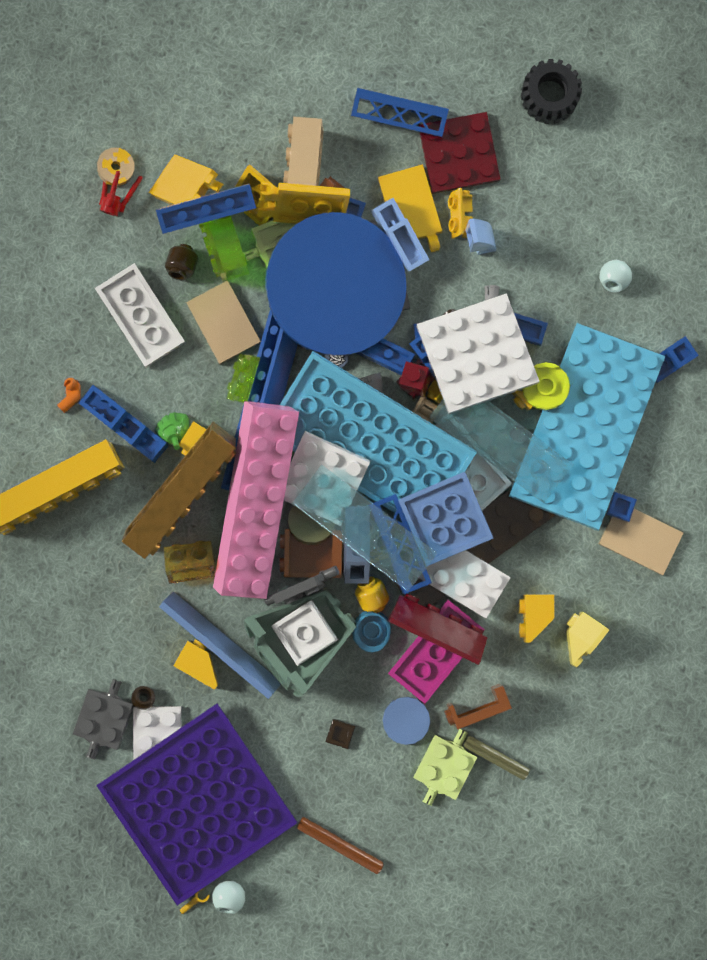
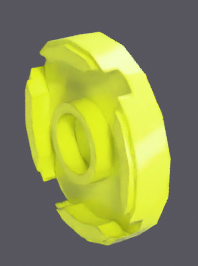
(551, 389)

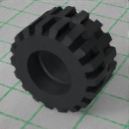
(551, 72)

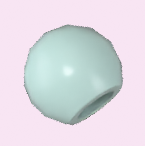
(615, 275)
(228, 897)

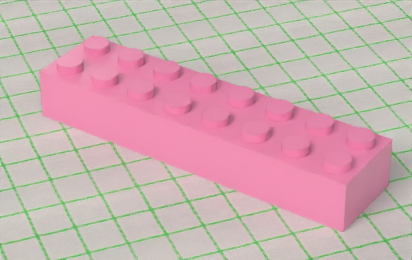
(255, 500)

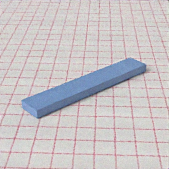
(220, 644)

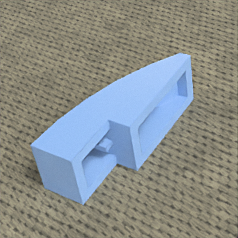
(400, 233)
(480, 236)

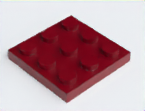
(462, 155)

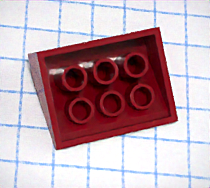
(438, 629)

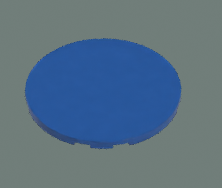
(335, 284)

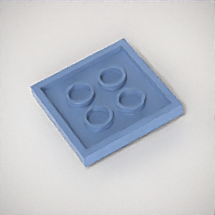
(447, 517)

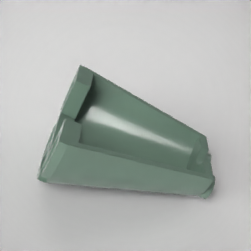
(277, 657)

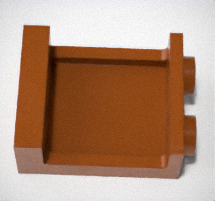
(309, 560)
(480, 713)

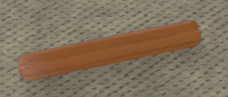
(340, 845)

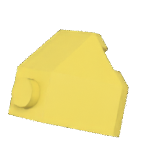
(583, 636)

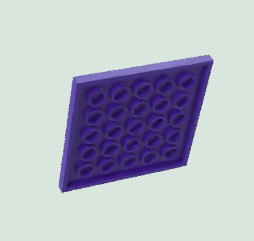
(197, 804)

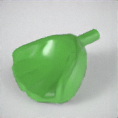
(173, 428)

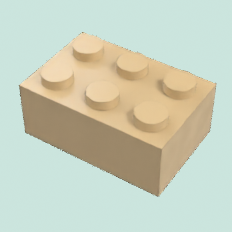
(305, 151)

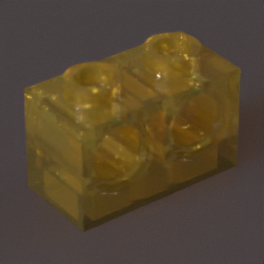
(190, 567)

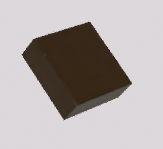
(340, 734)

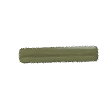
(496, 757)

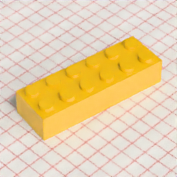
(58, 484)

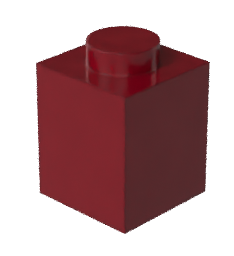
(415, 379)

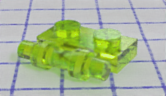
(243, 378)

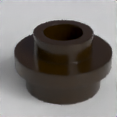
(146, 691)

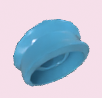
(371, 631)

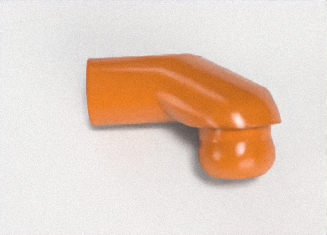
(73, 394)

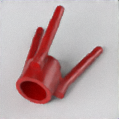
(110, 202)

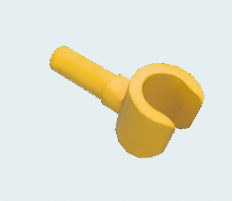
(194, 901)

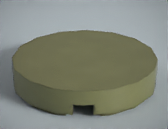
(305, 528)

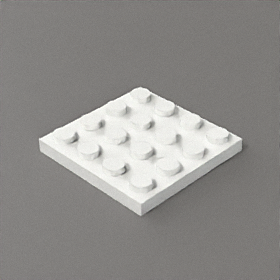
(477, 353)

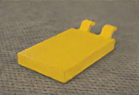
(184, 181)
(300, 201)
(415, 202)

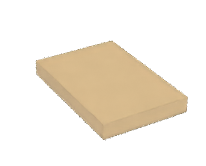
(223, 322)
(642, 540)

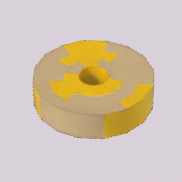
(115, 156)

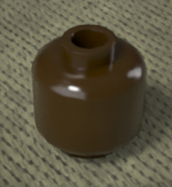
(181, 262)

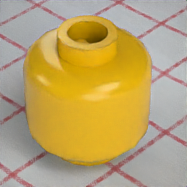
(372, 595)

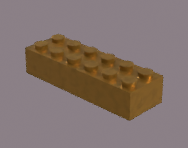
(179, 490)

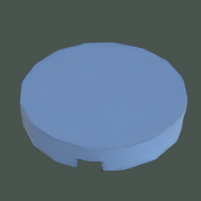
(406, 720)

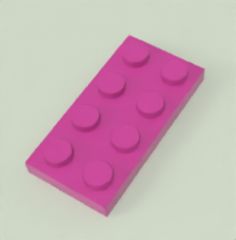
(427, 664)

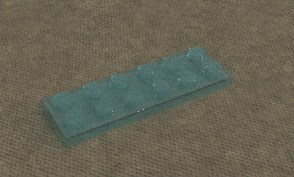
(506, 446)
(365, 528)

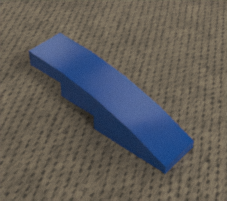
(123, 424)

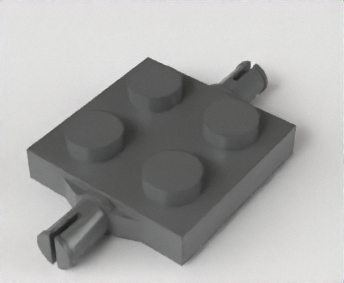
(303, 588)
(103, 719)

